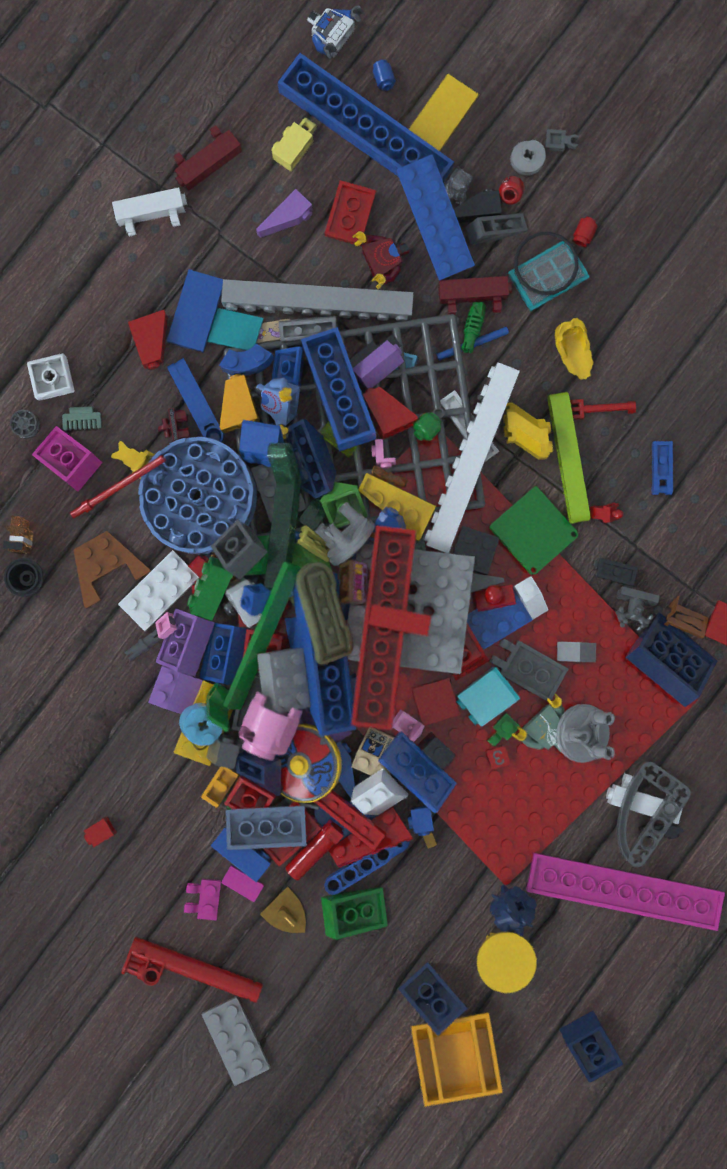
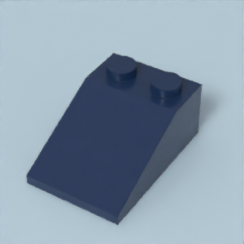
(432, 999)
(591, 1046)

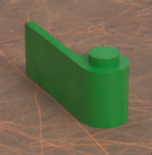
(215, 710)

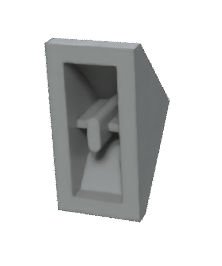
(576, 651)

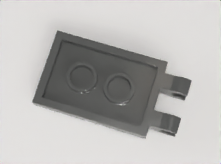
(530, 669)

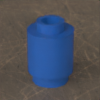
(383, 75)

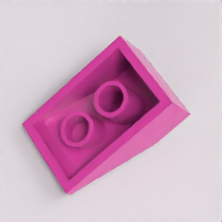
(67, 458)

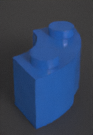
(246, 362)

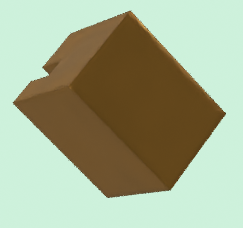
(429, 840)

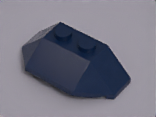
(312, 459)

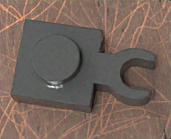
(556, 140)

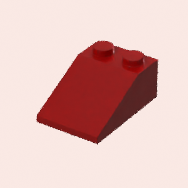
(472, 654)

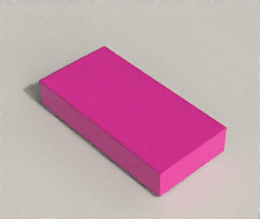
(242, 883)

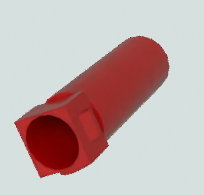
(314, 850)

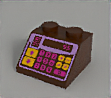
(353, 582)

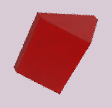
(248, 795)

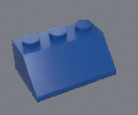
(223, 653)

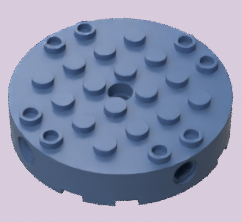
(169, 493)

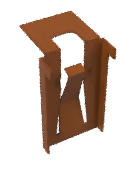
(693, 618)

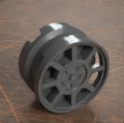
(25, 424)

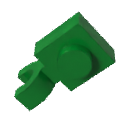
(504, 728)

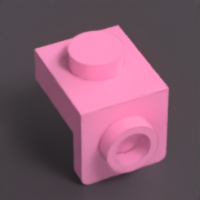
(378, 452)
(408, 725)

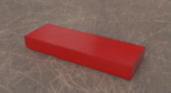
(399, 620)

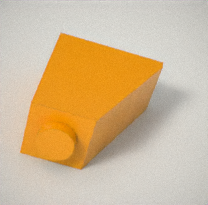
(237, 404)

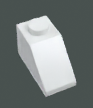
(531, 597)

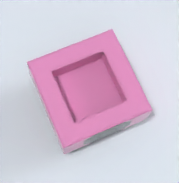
(165, 625)

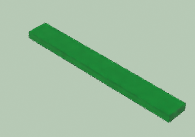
(262, 635)

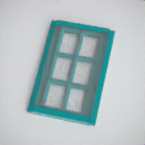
(548, 273)

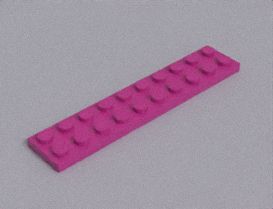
(625, 891)

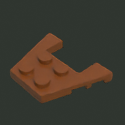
(100, 558)

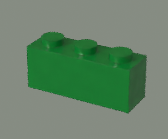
(209, 589)

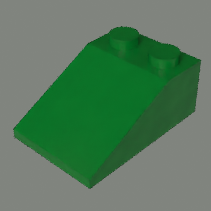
(353, 912)

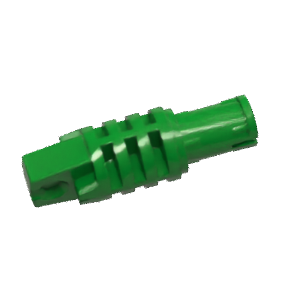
(473, 326)

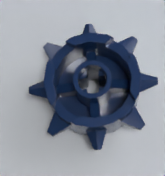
(513, 910)

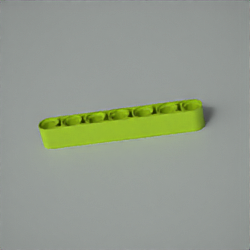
(568, 457)

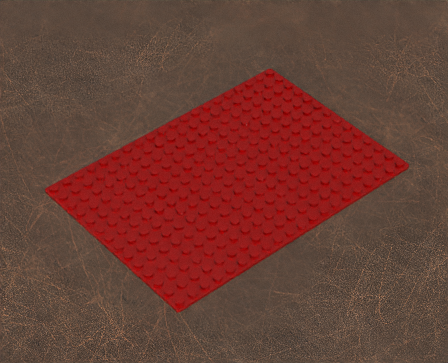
(537, 796)

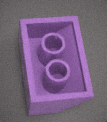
(187, 644)

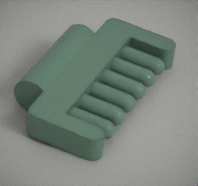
(82, 414)

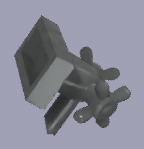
(637, 600)

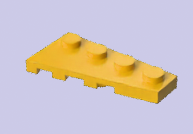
(414, 510)

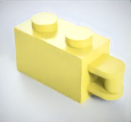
(294, 144)

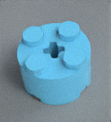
(189, 725)

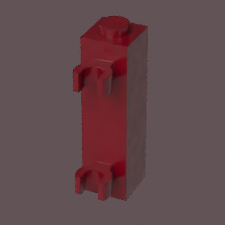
(207, 160)
(474, 290)

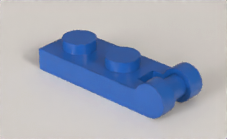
(662, 467)

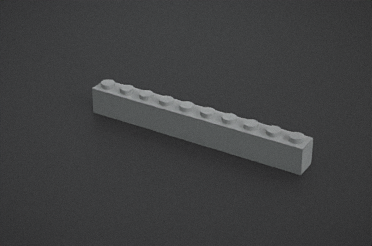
(317, 299)

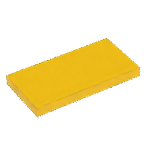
(444, 112)

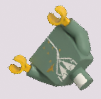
(542, 728)

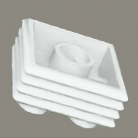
(42, 368)

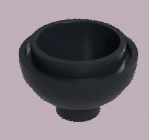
(15, 575)

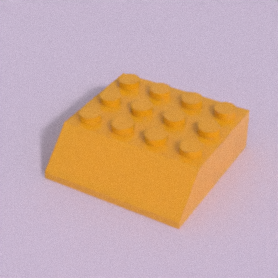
(458, 1061)

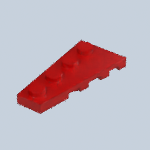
(353, 849)

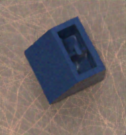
(260, 771)

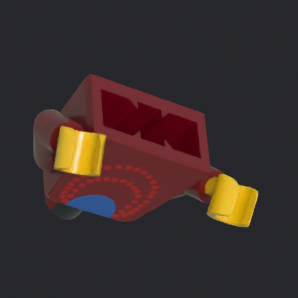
(382, 257)

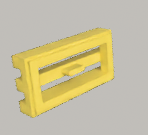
(311, 545)

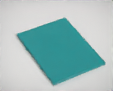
(235, 329)

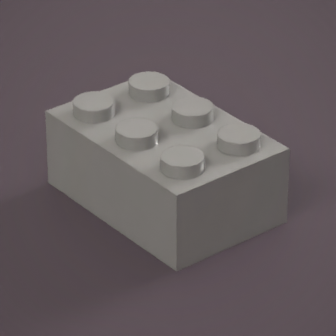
(284, 680)

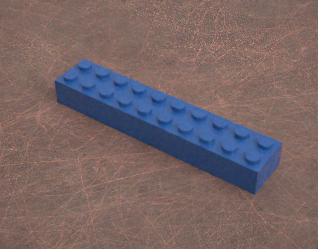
(356, 118)

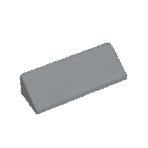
(302, 328)

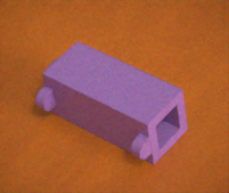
(378, 364)

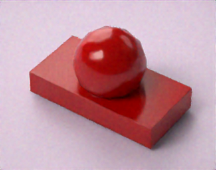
(495, 597)

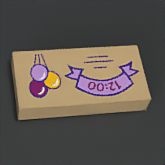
(269, 332)

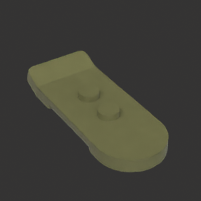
(323, 613)

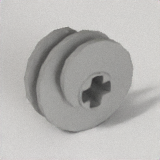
(529, 149)

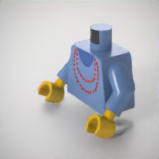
(279, 401)

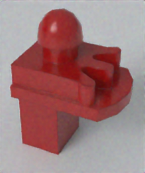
(607, 513)

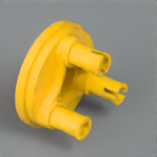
(506, 962)

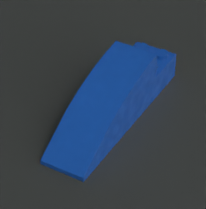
(327, 683)

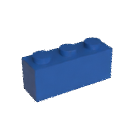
(249, 861)

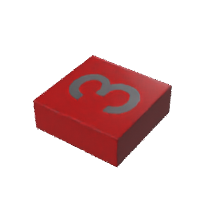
(498, 757)

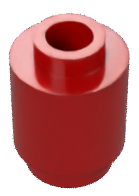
(585, 231)

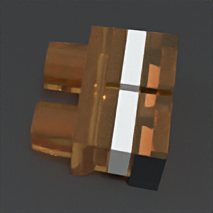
(20, 536)

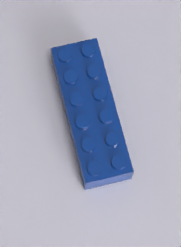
(435, 217)
(338, 389)

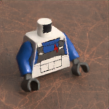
(333, 29)

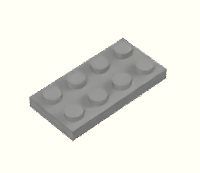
(236, 1040)

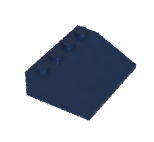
(672, 660)

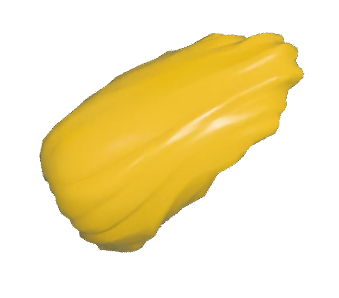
(574, 347)

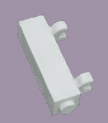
(149, 207)
(642, 802)

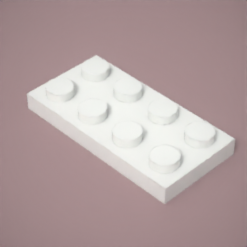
(158, 591)

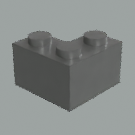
(225, 751)

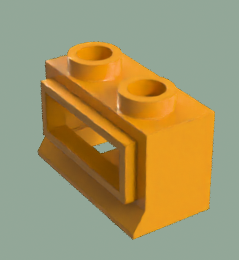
(219, 786)

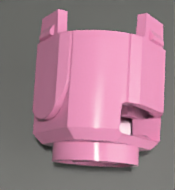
(266, 731)

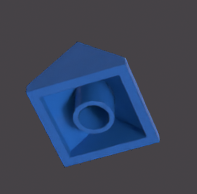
(289, 365)

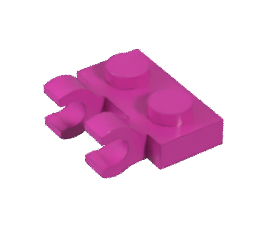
(208, 901)

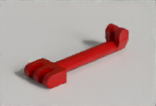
(581, 409)

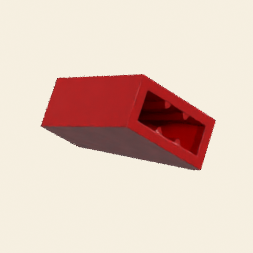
(150, 338)
(387, 413)

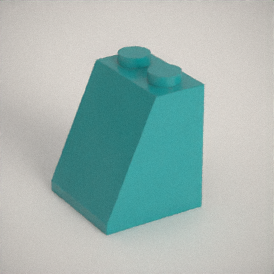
(487, 697)

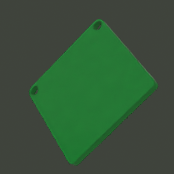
(534, 530)

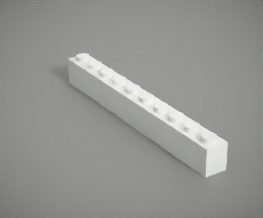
(472, 457)

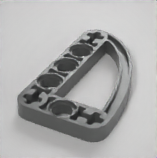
(660, 813)

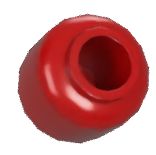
(511, 190)

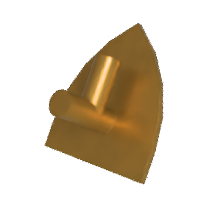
(286, 913)

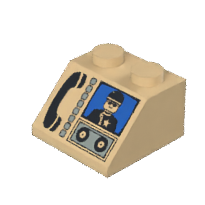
(370, 751)

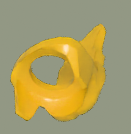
(132, 457)

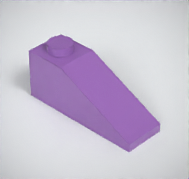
(287, 214)

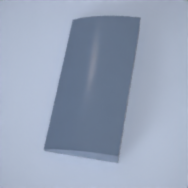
(265, 827)

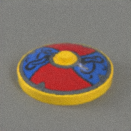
(309, 766)

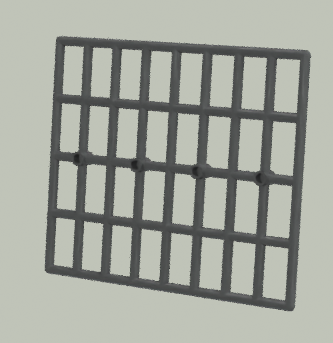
(402, 372)

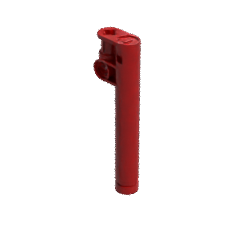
(150, 956)

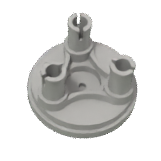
(345, 543)
(585, 733)

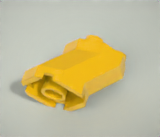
(527, 432)

